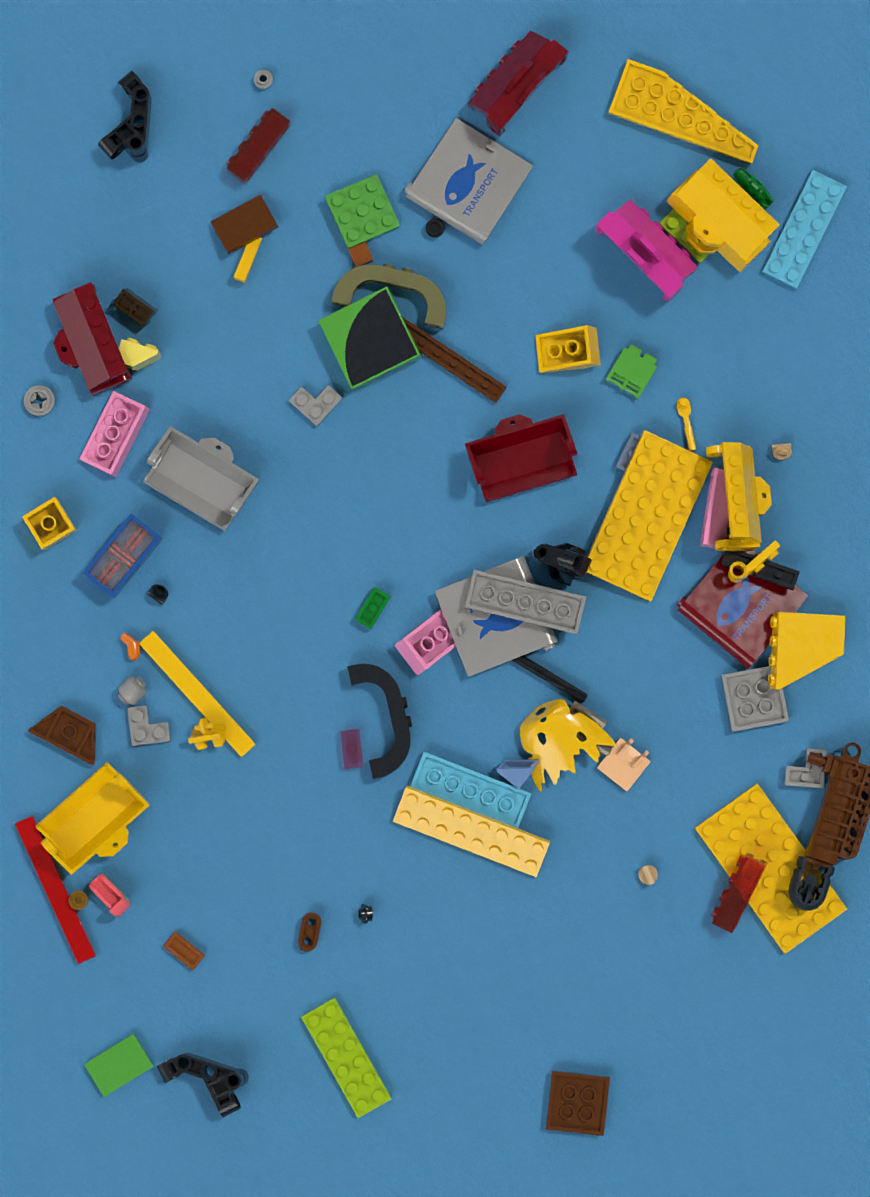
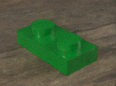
(372, 608)

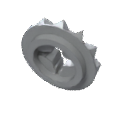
(31, 396)

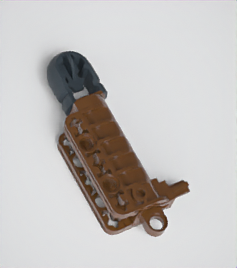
(833, 825)

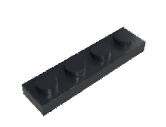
(771, 573)

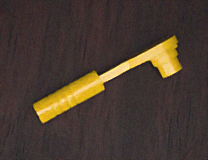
(684, 411)

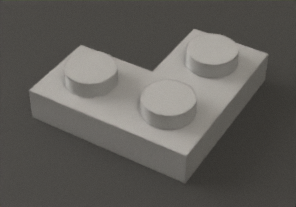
(318, 408)
(142, 731)
(806, 776)

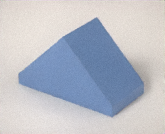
(517, 770)

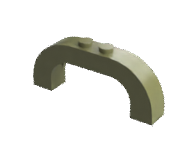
(392, 277)

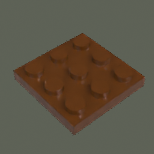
(577, 1103)

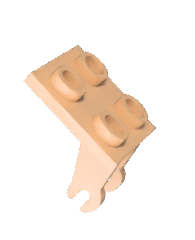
(624, 764)

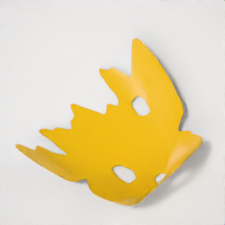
(561, 739)

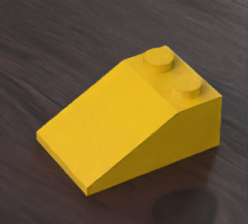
(568, 349)

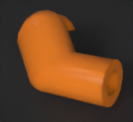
(133, 646)

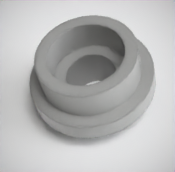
(263, 85)

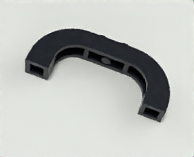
(396, 704)

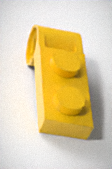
(756, 564)

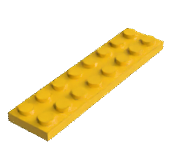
(471, 831)

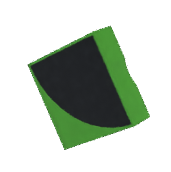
(370, 338)

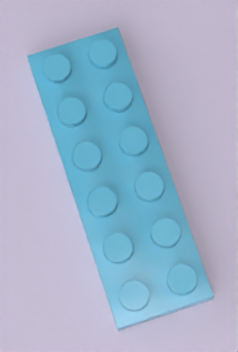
(804, 229)
(470, 790)

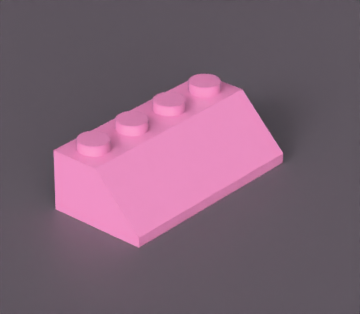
(716, 512)

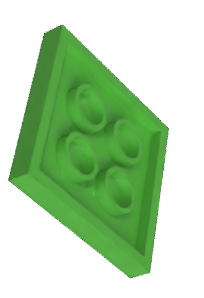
(362, 211)

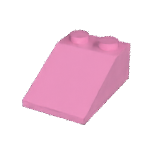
(426, 643)

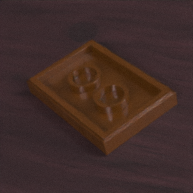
(244, 224)

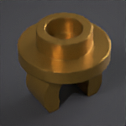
(78, 900)

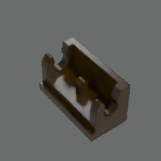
(135, 307)

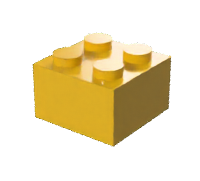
(49, 523)

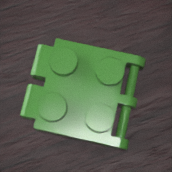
(632, 370)

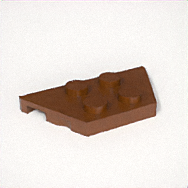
(68, 732)

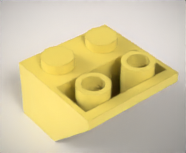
(137, 355)

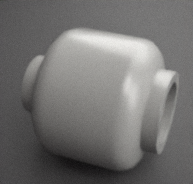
(132, 690)

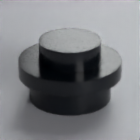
(435, 228)

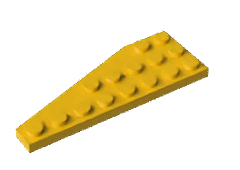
(661, 104)

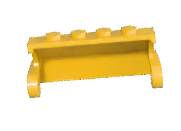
(722, 216)
(743, 496)
(92, 819)

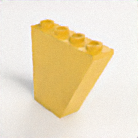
(802, 645)

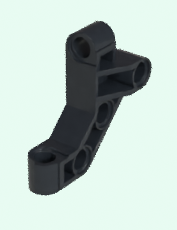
(128, 135)
(563, 561)
(219, 1085)

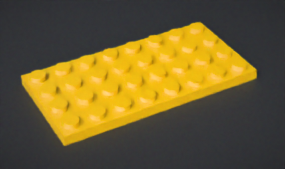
(647, 515)
(756, 827)

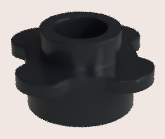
(365, 913)

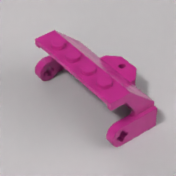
(648, 247)

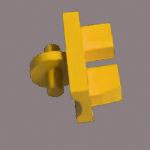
(207, 731)

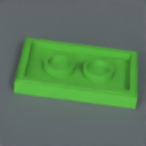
(118, 1065)

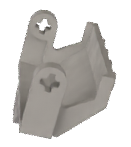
(200, 477)

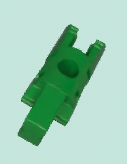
(753, 188)

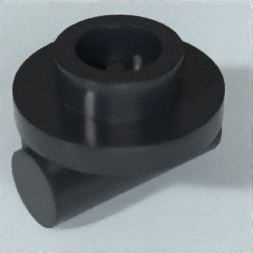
(158, 593)

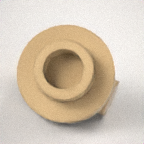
(781, 451)
(648, 874)

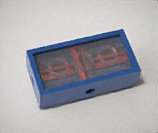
(122, 555)

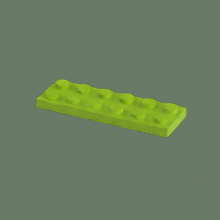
(346, 1057)

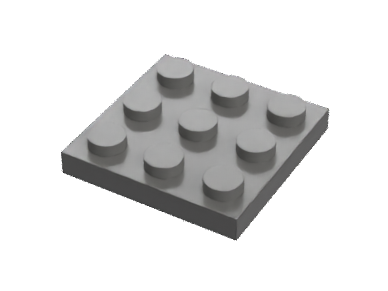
(751, 700)

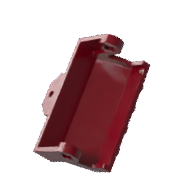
(516, 79)
(89, 340)
(522, 456)

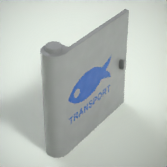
(468, 182)
(486, 637)

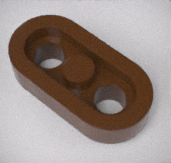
(309, 931)

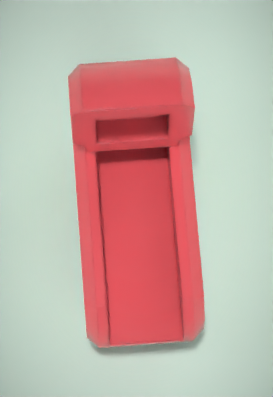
(110, 895)

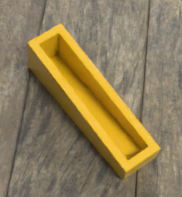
(247, 260)

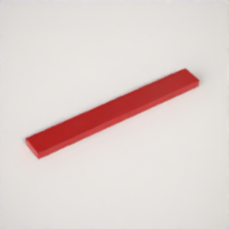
(55, 890)

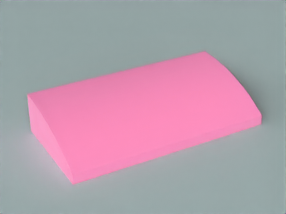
(114, 433)

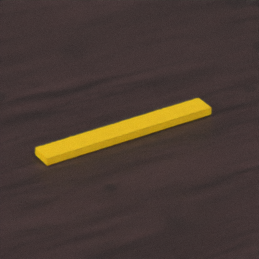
(196, 692)

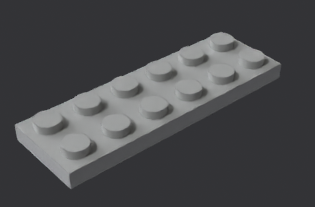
(525, 602)

